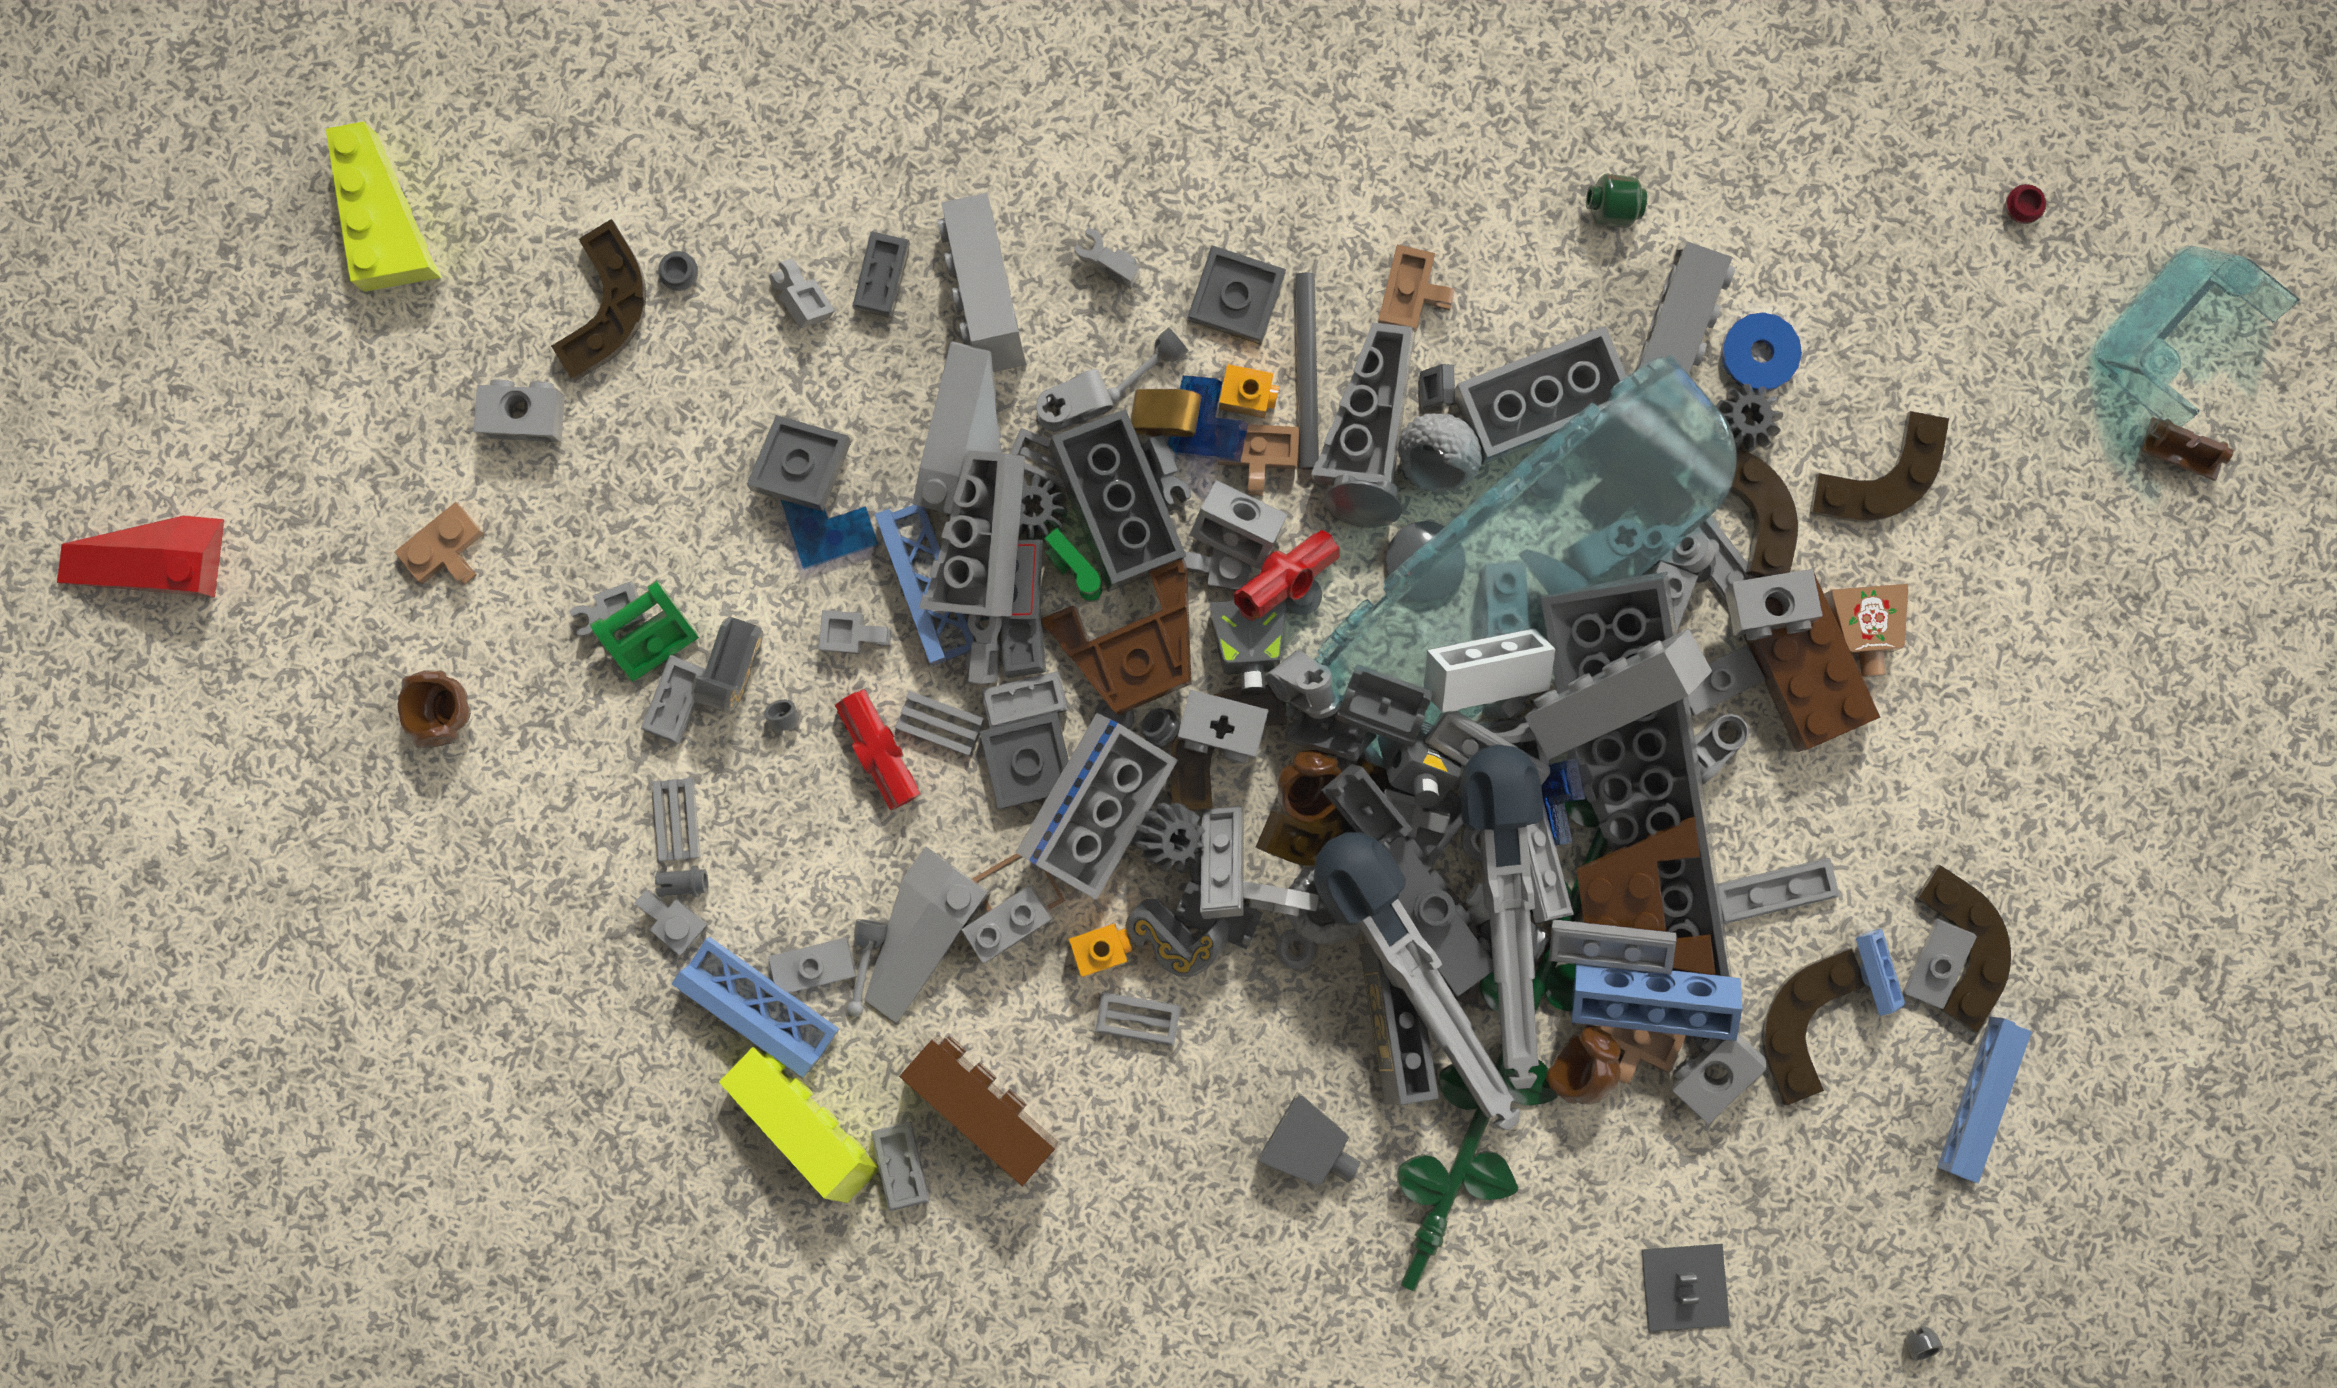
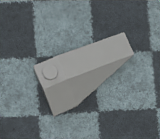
(960, 423)
(923, 926)

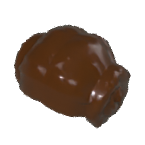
(432, 708)
(1302, 785)
(1586, 1067)

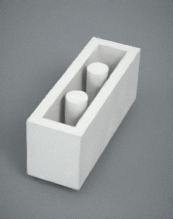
(1489, 670)

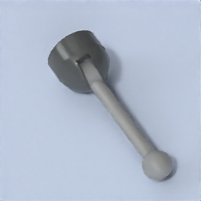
(1167, 348)
(868, 936)

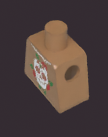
(1871, 622)

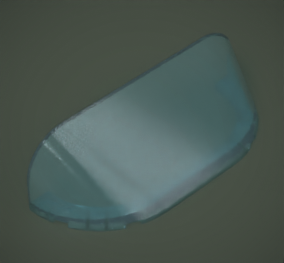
(1574, 514)

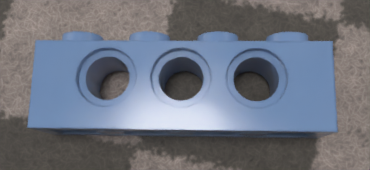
(1658, 1001)

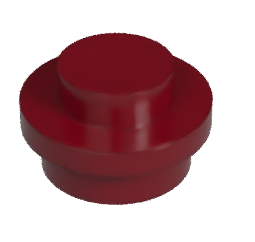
(2025, 204)

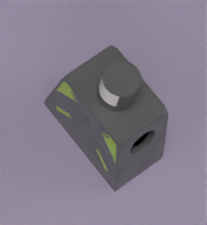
(1248, 645)

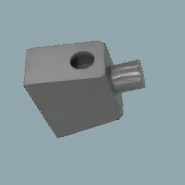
(1308, 1145)

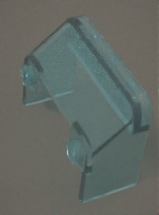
(2134, 345)

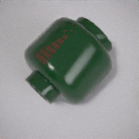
(1616, 200)

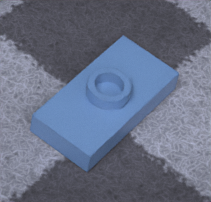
(1879, 972)

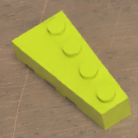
(375, 217)
(799, 1126)

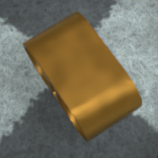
(1165, 412)

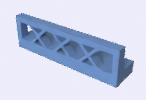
(910, 585)
(746, 1017)
(1984, 1099)

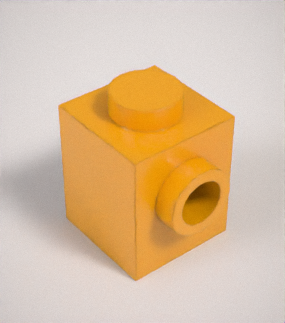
(1248, 391)
(1100, 949)

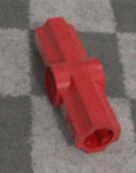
(1286, 575)
(877, 749)

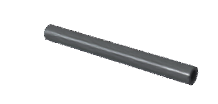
(1307, 370)

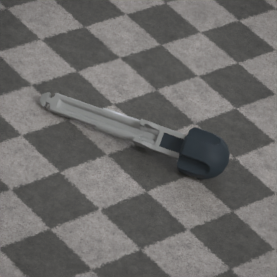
(1500, 799)
(1363, 888)

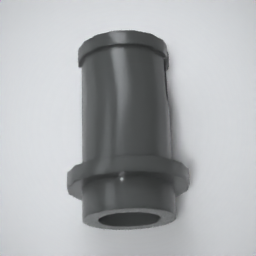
(682, 882)

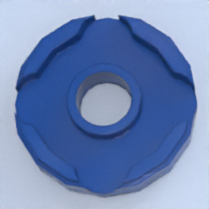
(1775, 333)

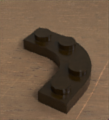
(621, 305)
(1897, 490)
(1772, 514)
(1192, 771)
(1302, 840)
(1990, 955)
(1789, 1017)

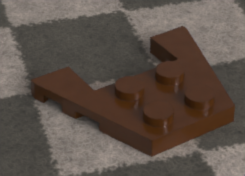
(1140, 658)
(1626, 891)

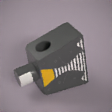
(1419, 769)

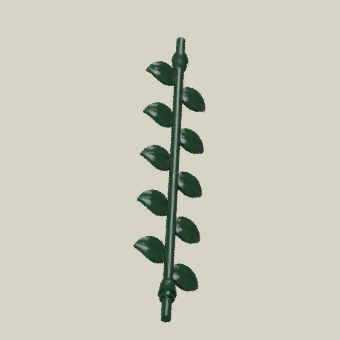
(1487, 1173)

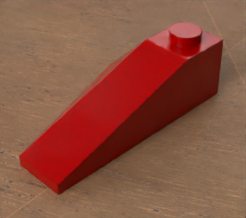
(159, 556)

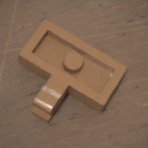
(1410, 287)
(1269, 448)
(441, 545)
(1649, 1046)

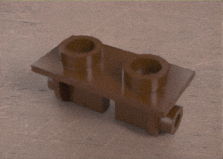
(2185, 448)

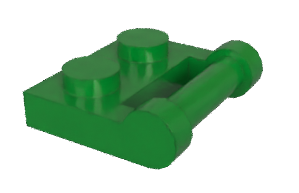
(1067, 558)
(651, 641)

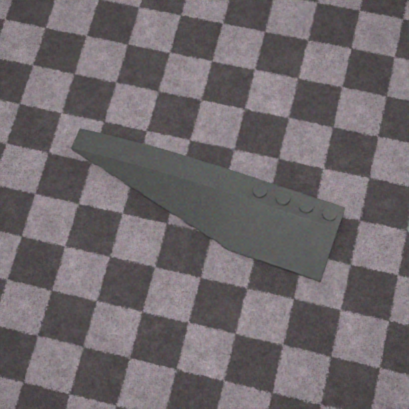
(1649, 769)

